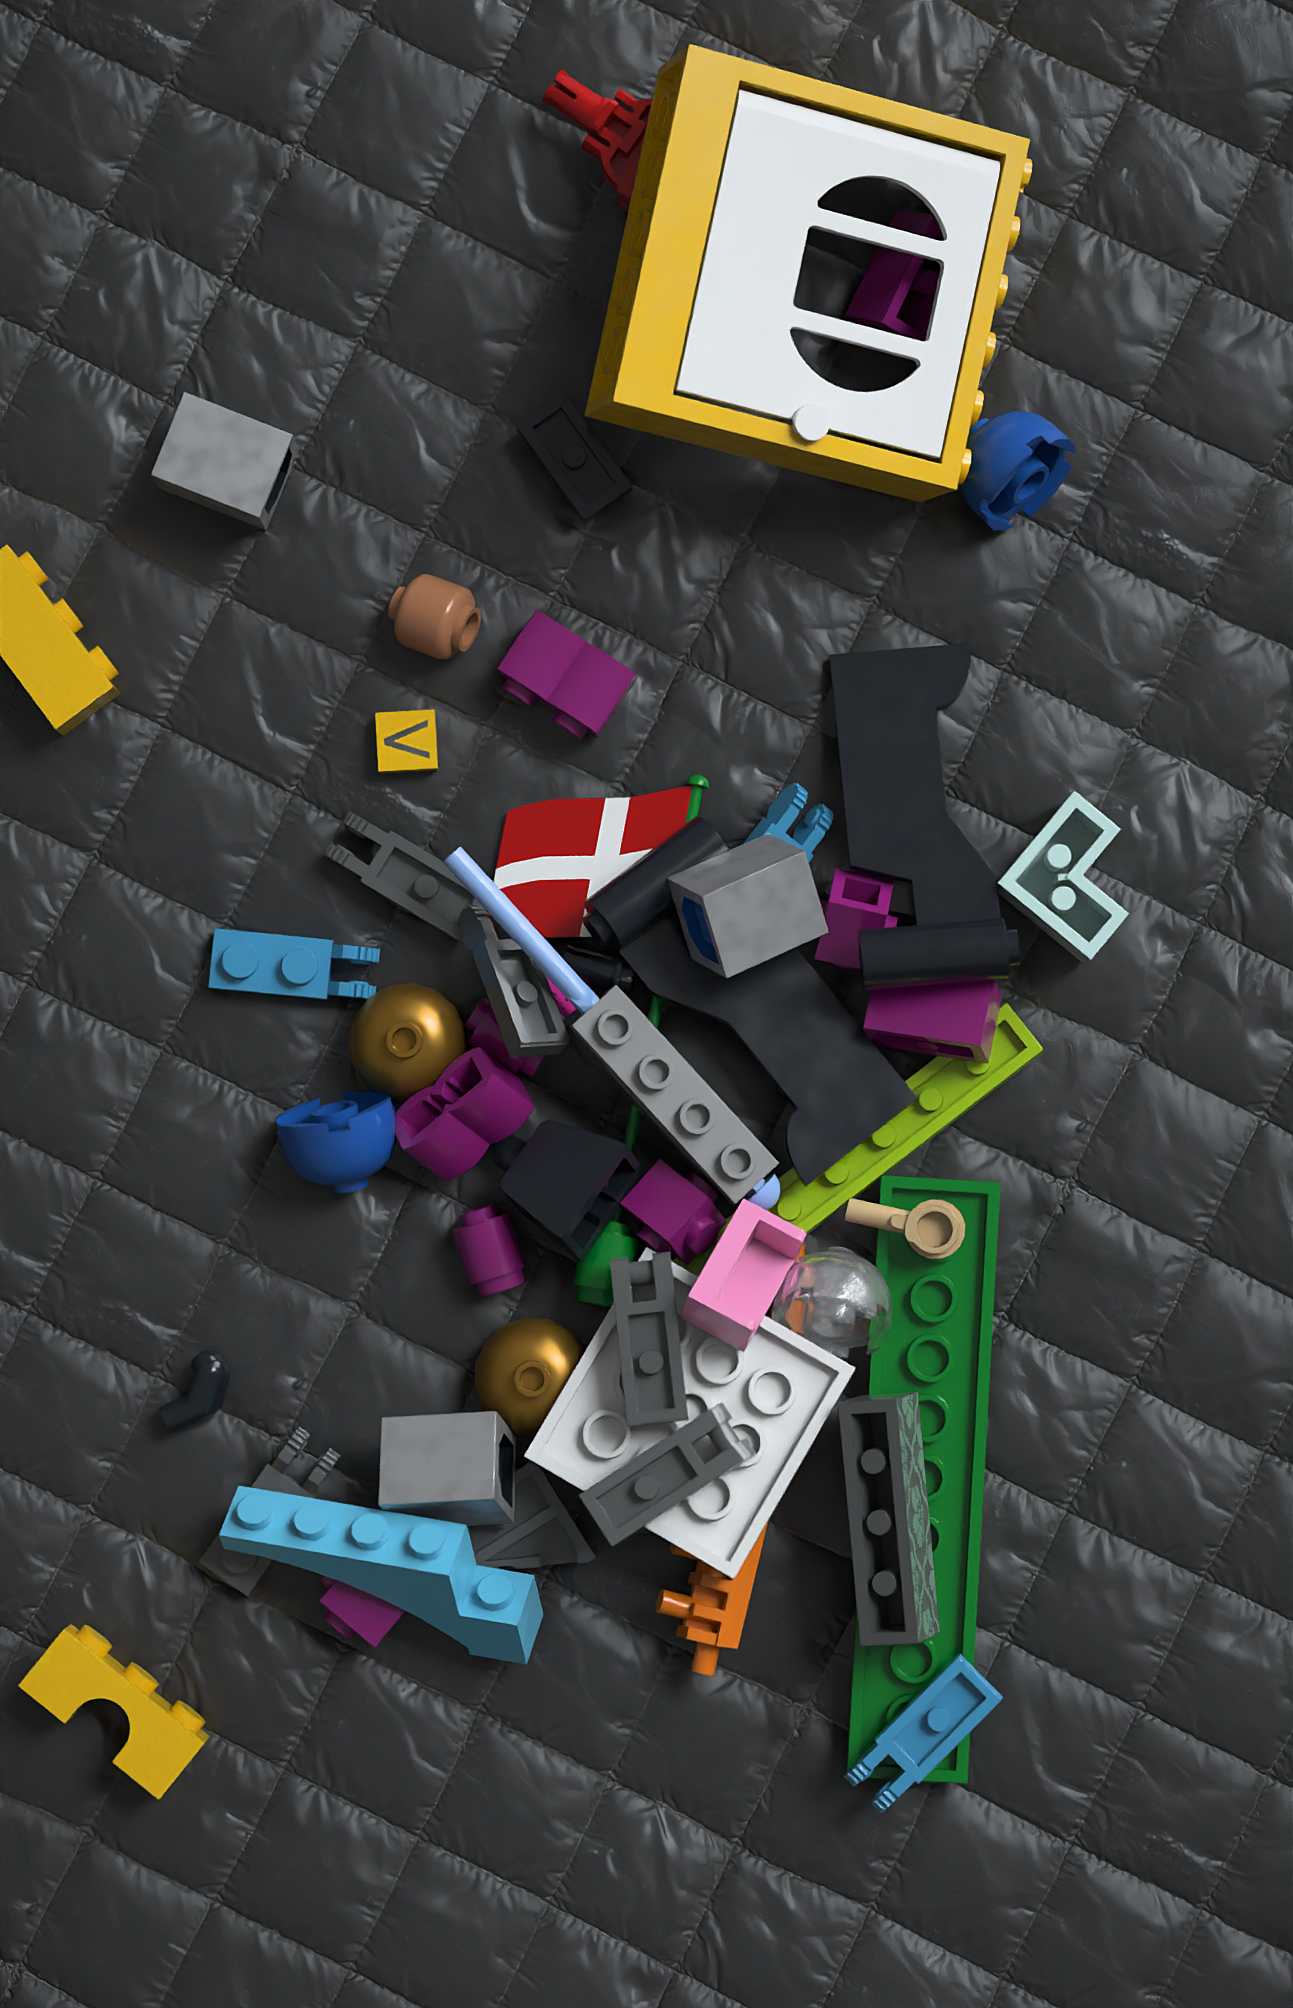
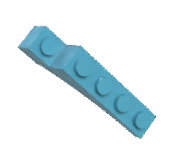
(397, 1557)

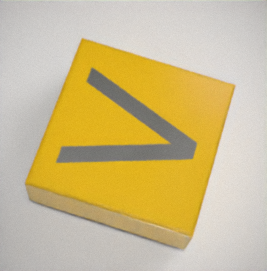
(406, 741)

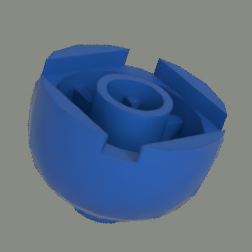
(1014, 466)
(340, 1139)

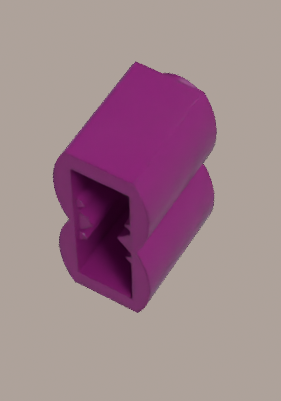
(566, 675)
(462, 1114)

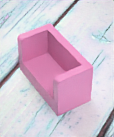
(743, 1275)

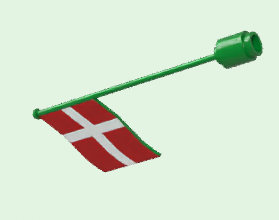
(547, 867)

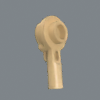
(932, 1227)

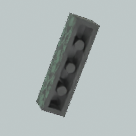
(889, 1519)

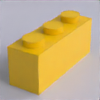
(45, 651)

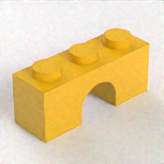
(160, 1735)

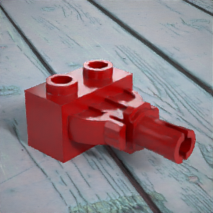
(612, 127)

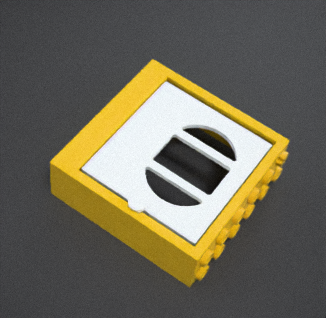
(782, 154)

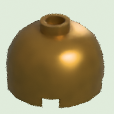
(405, 1039)
(526, 1371)

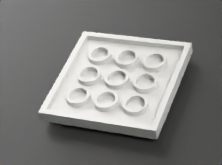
(776, 1400)

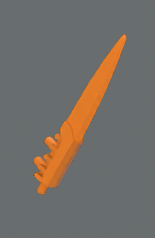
(716, 1603)

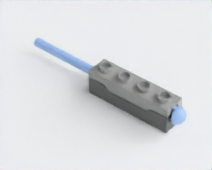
(641, 1063)

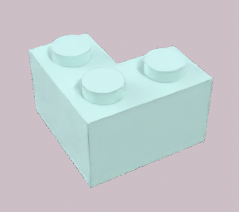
(1050, 882)

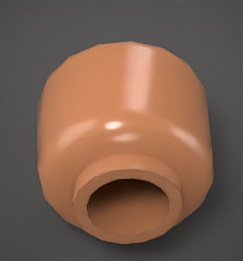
(434, 616)

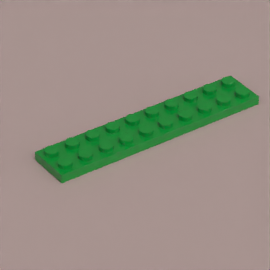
(943, 1352)

